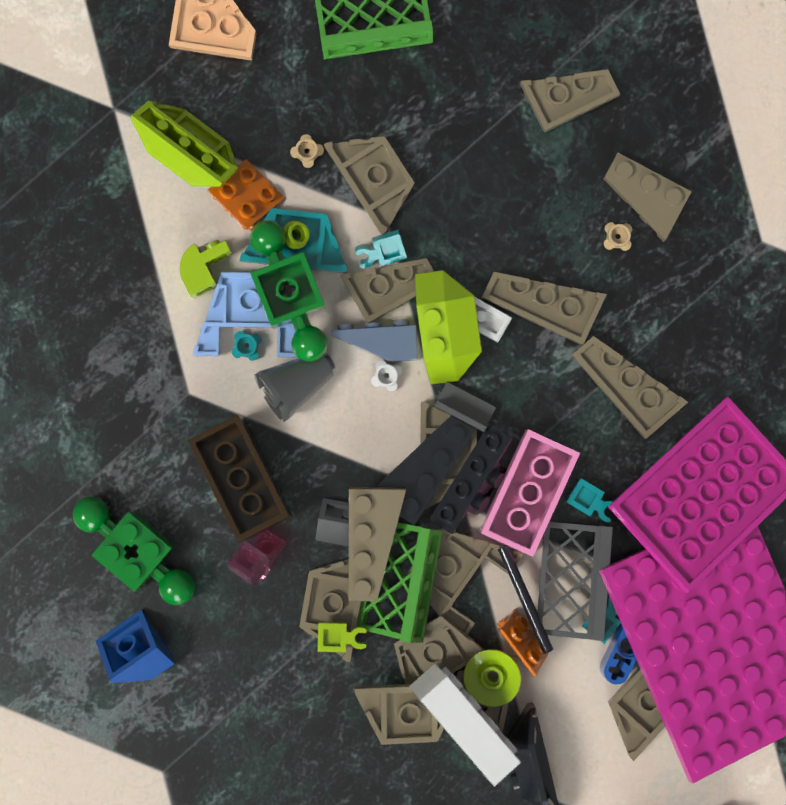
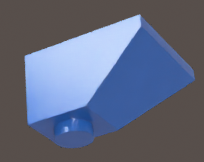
(134, 650)

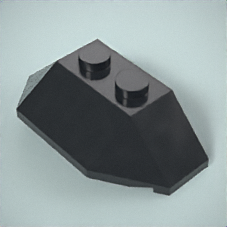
(533, 774)

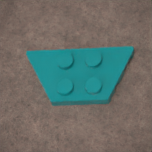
(321, 249)

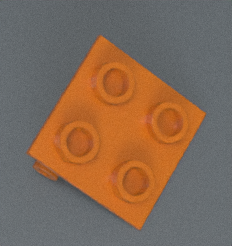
(247, 195)
(523, 641)

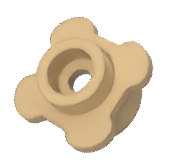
(307, 143)
(624, 232)

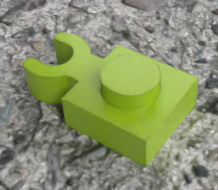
(335, 637)

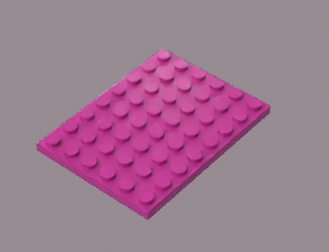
(709, 652)

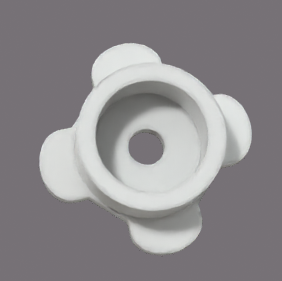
(389, 383)

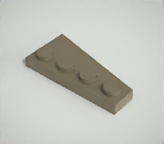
(551, 306)
(637, 395)
(371, 533)

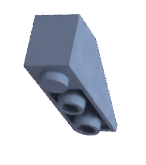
(387, 343)

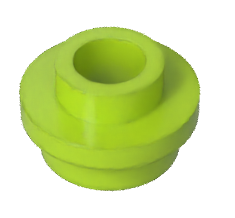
(301, 231)

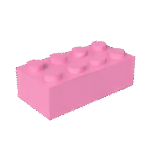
(529, 492)

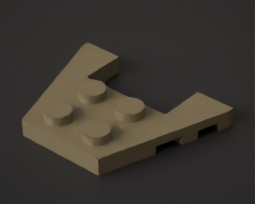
(456, 564)
(442, 645)

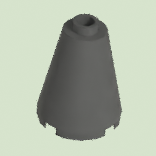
(293, 384)

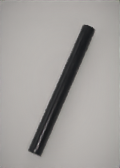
(525, 599)

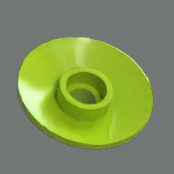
(487, 690)

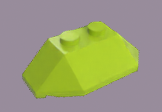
(184, 144)
(446, 326)

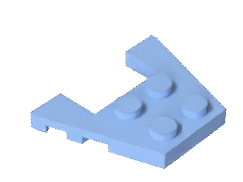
(238, 306)

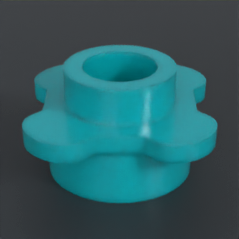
(241, 339)

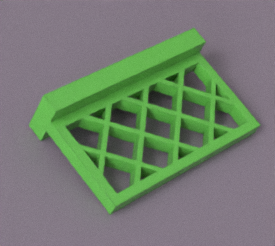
(373, 38)
(418, 590)

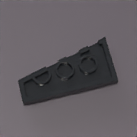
(428, 466)

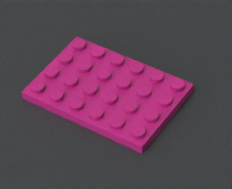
(704, 494)

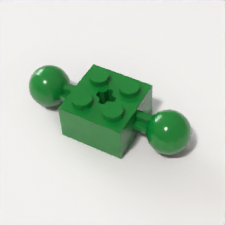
(268, 240)
(175, 585)

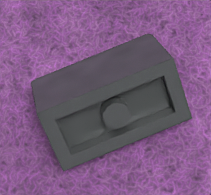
(465, 406)
(333, 522)

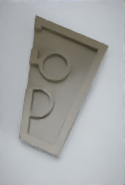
(648, 193)

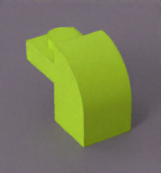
(195, 266)

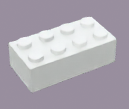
(466, 723)

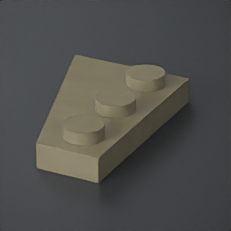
(567, 97)
(384, 288)

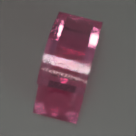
(254, 559)

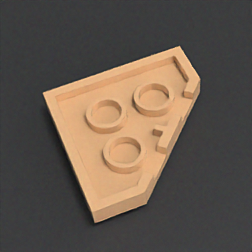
(212, 28)

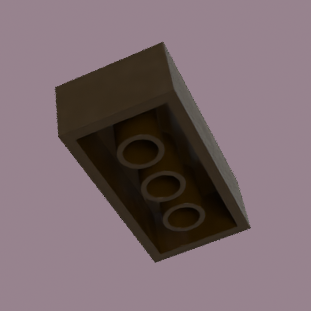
(240, 478)

